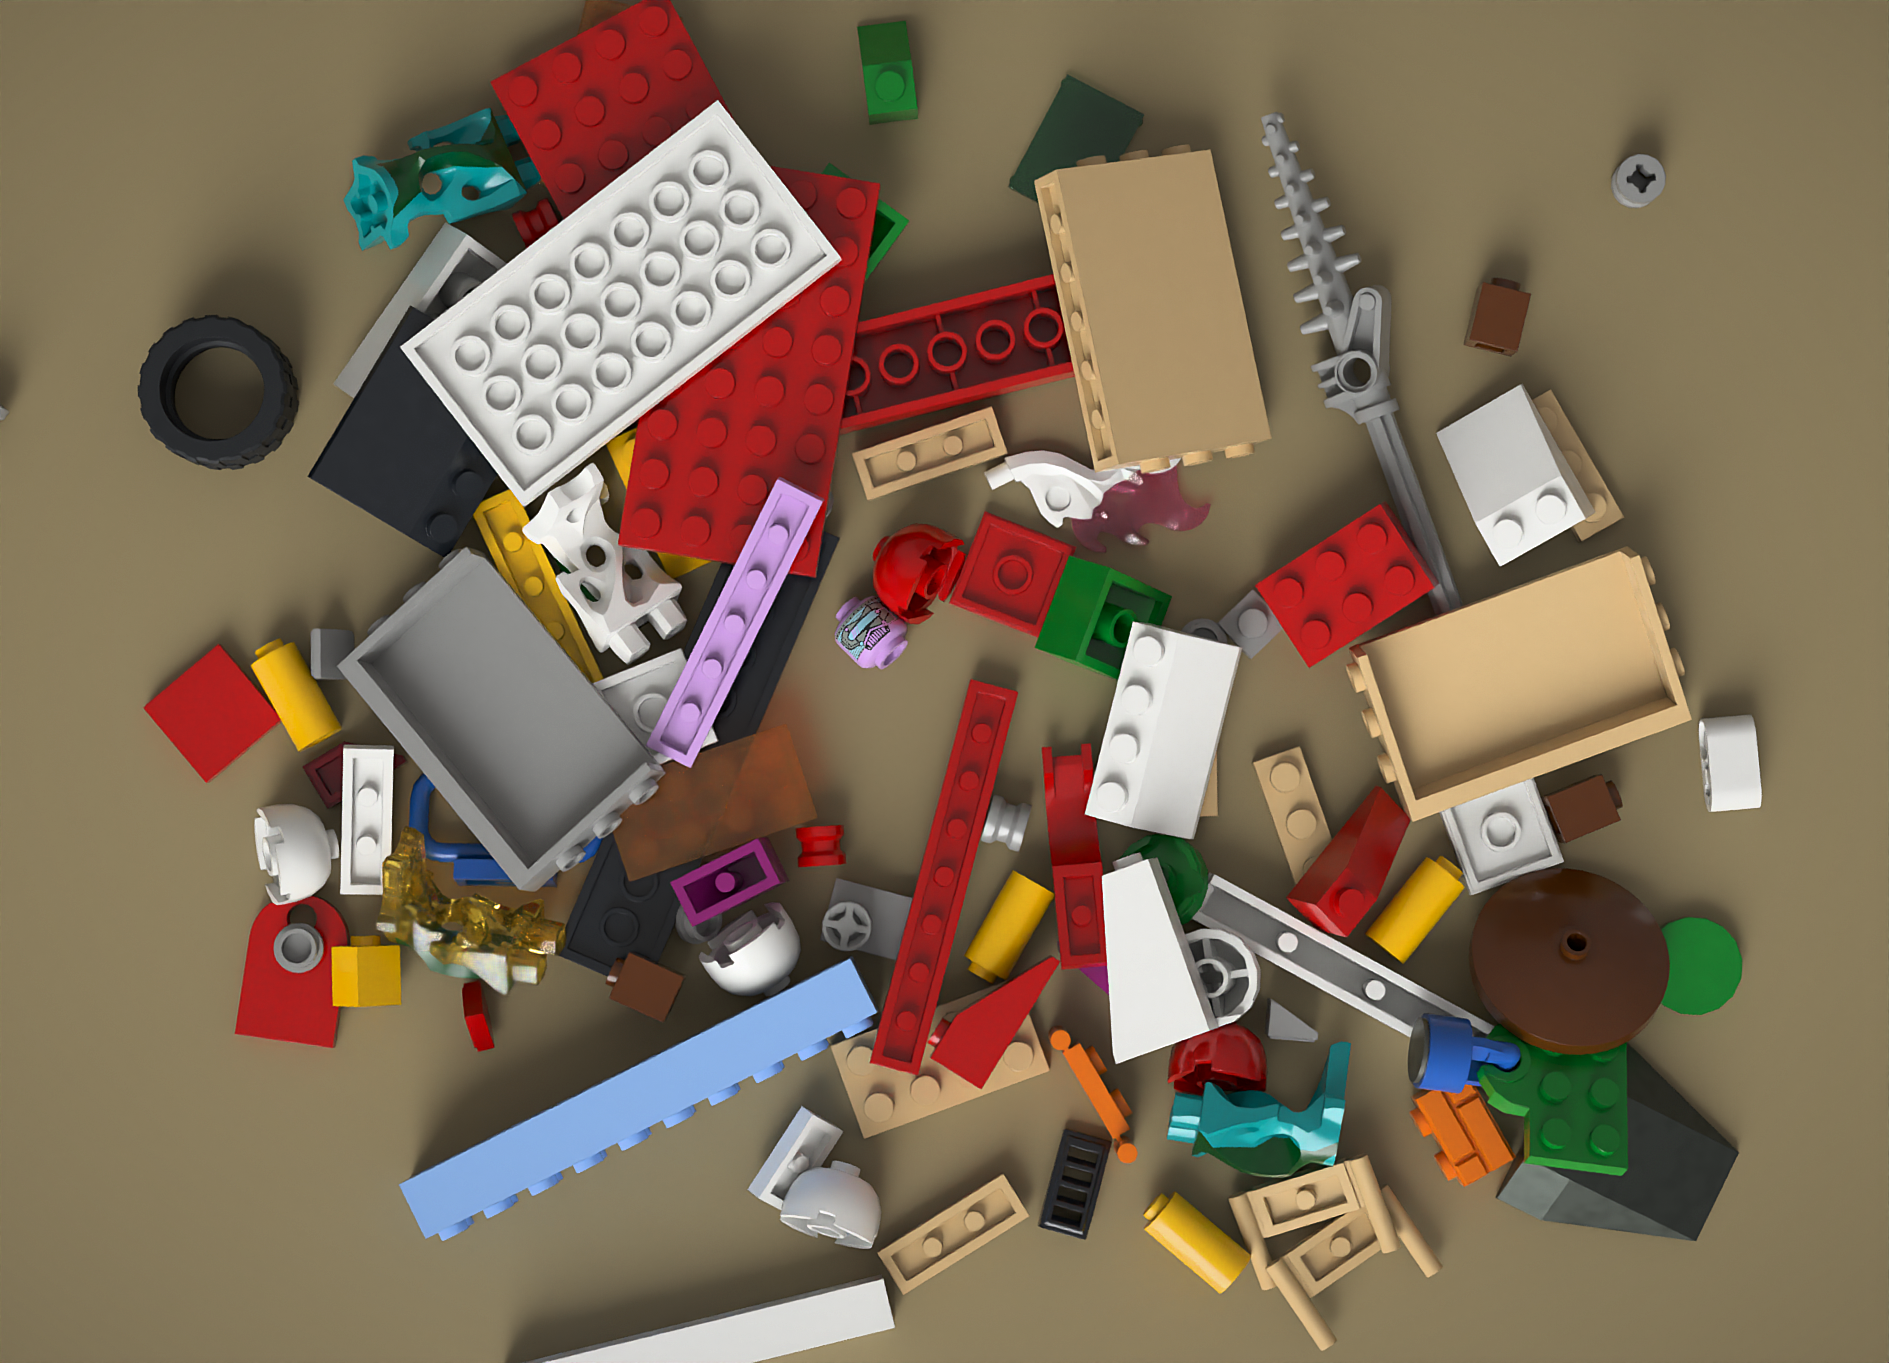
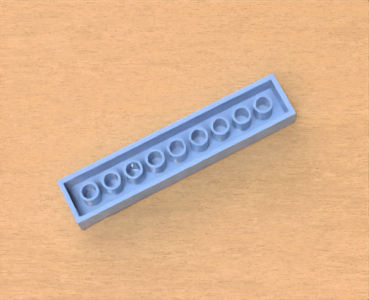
(639, 1097)

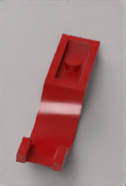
(1075, 859)

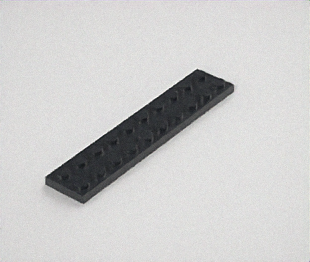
(641, 914)

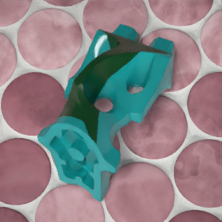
(391, 191)
(1258, 1131)

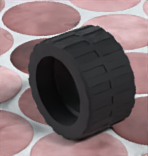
(176, 350)

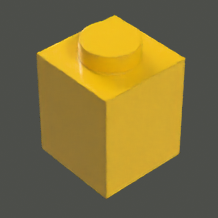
(366, 973)

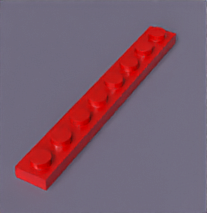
(943, 877)

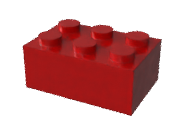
(1347, 584)

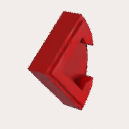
(477, 1016)

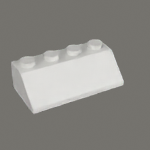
(441, 278)
(1163, 730)

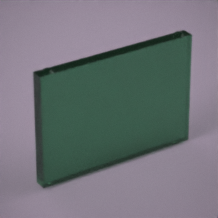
(1076, 127)

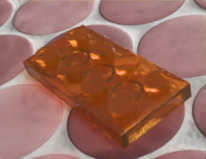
(716, 804)

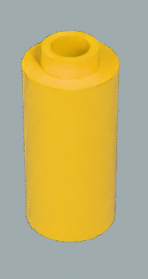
(295, 694)
(1416, 908)
(1007, 927)
(1195, 1240)

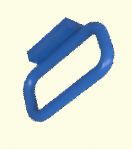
(471, 860)

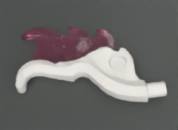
(1100, 501)

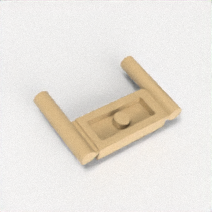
(1307, 1199)
(1336, 1251)

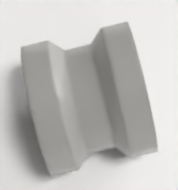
(1628, 183)
(1006, 823)
(844, 932)

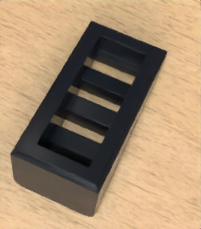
(1062, 1224)

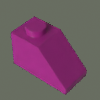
(730, 881)

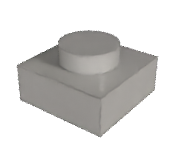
(1250, 624)

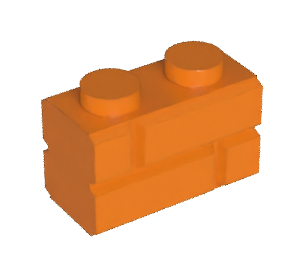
(1463, 1131)

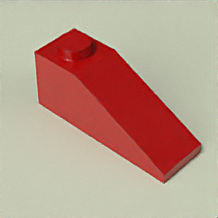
(1352, 867)
(985, 1028)

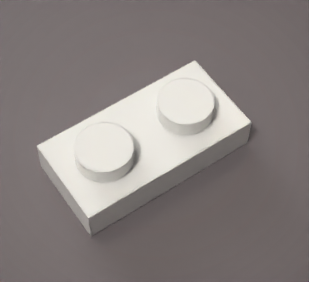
(801, 1148)

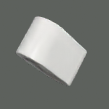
(1730, 763)

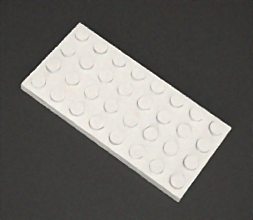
(621, 303)

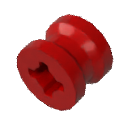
(535, 222)
(820, 846)

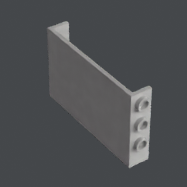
(501, 719)

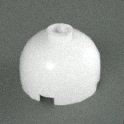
(294, 851)
(754, 953)
(1227, 972)
(834, 1205)

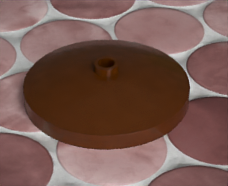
(1569, 961)

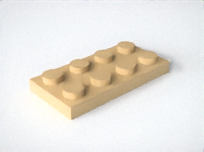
(894, 1098)

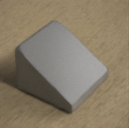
(328, 650)
(1285, 1025)

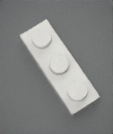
(366, 817)

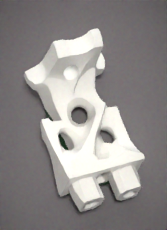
(604, 596)

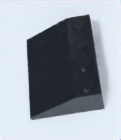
(405, 452)

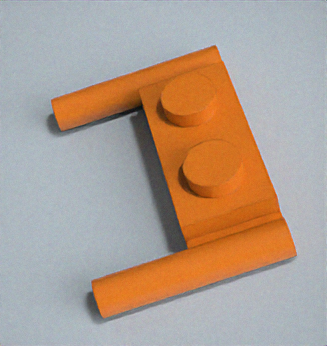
(1110, 1106)

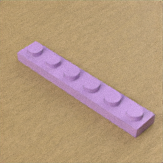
(735, 622)

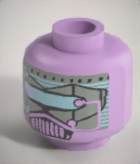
(870, 632)

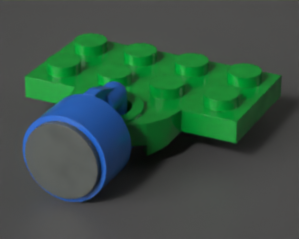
(1568, 1102)

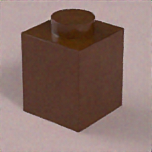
(1497, 317)
(1582, 807)
(645, 985)

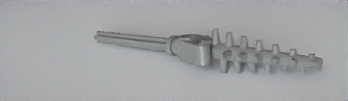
(1358, 330)

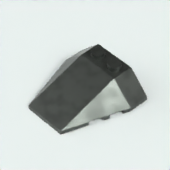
(1671, 1174)

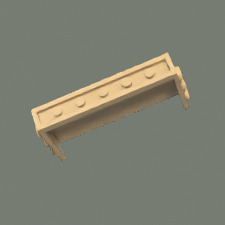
(1152, 309)
(1520, 683)

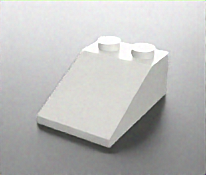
(1513, 475)

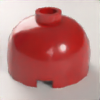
(915, 568)
(1225, 1056)

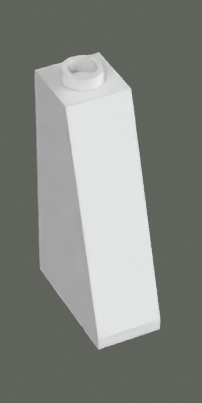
(1149, 963)

